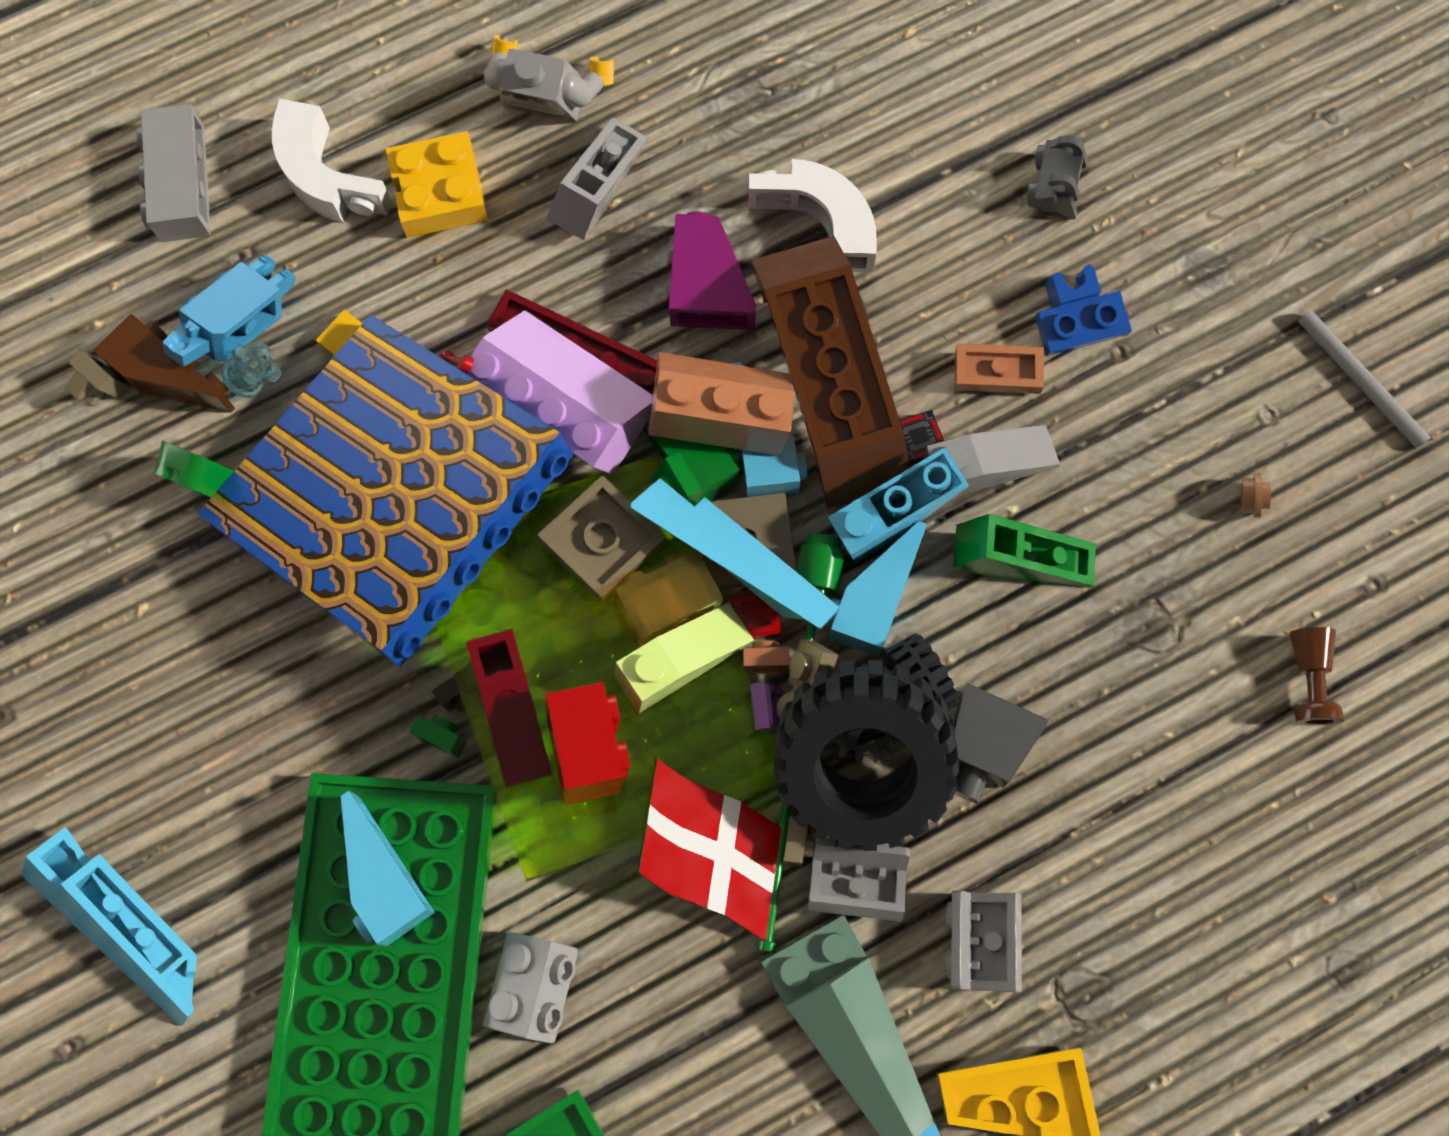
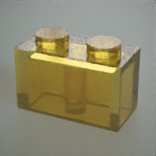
(666, 596)

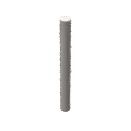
(1364, 379)

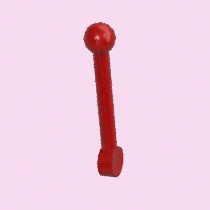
(463, 364)

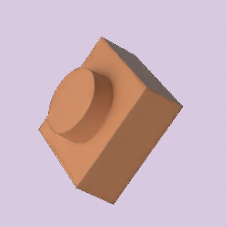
(766, 658)

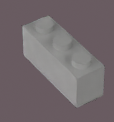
(174, 173)

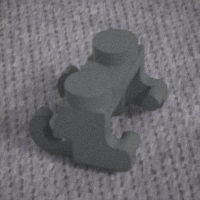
(1059, 176)

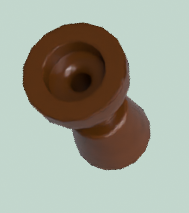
(1314, 658)

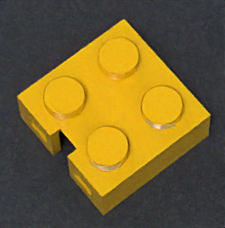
(436, 184)

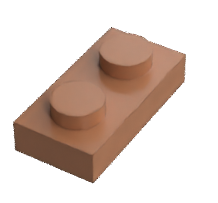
(999, 368)

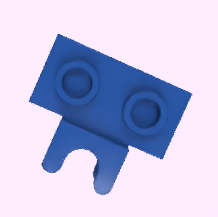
(1080, 315)

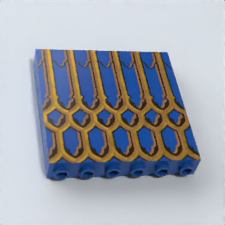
(387, 487)

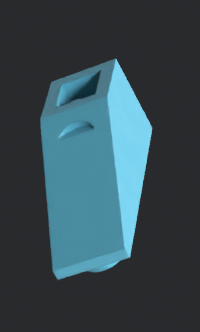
(897, 505)

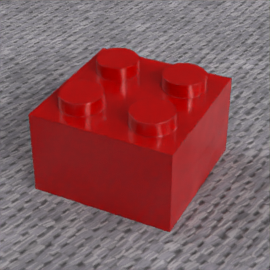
(584, 742)

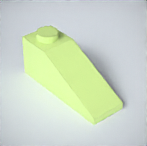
(680, 656)

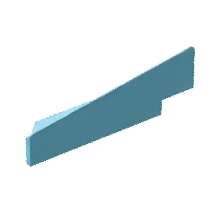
(735, 550)
(115, 921)

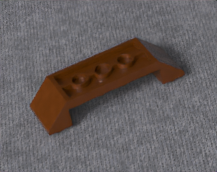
(833, 368)

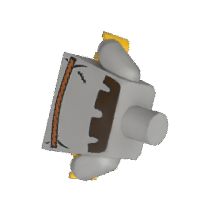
(543, 82)

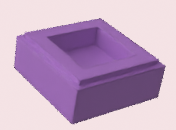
(764, 702)

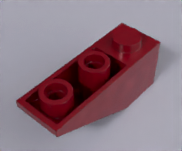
(509, 708)

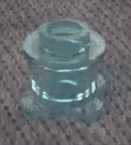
(249, 369)

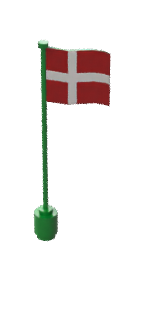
(717, 846)

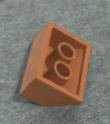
(721, 404)

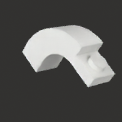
(298, 144)
(826, 197)

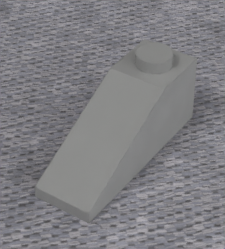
(595, 178)
(999, 455)

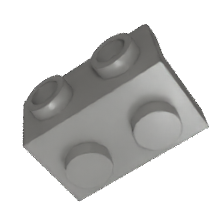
(858, 880)
(985, 941)
(530, 987)

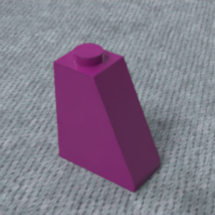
(706, 277)

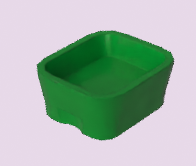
(190, 469)

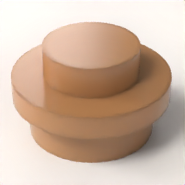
(1255, 495)

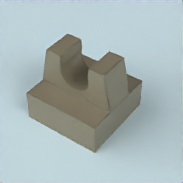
(94, 379)

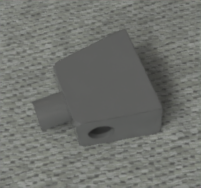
(991, 740)

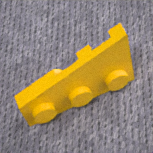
(1022, 1096)

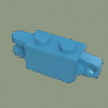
(229, 312)

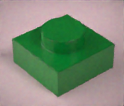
(678, 476)
(439, 734)

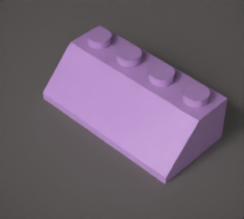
(563, 387)

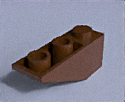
(139, 358)

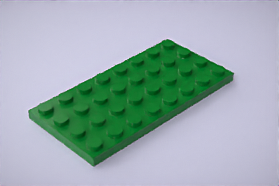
(368, 1029)

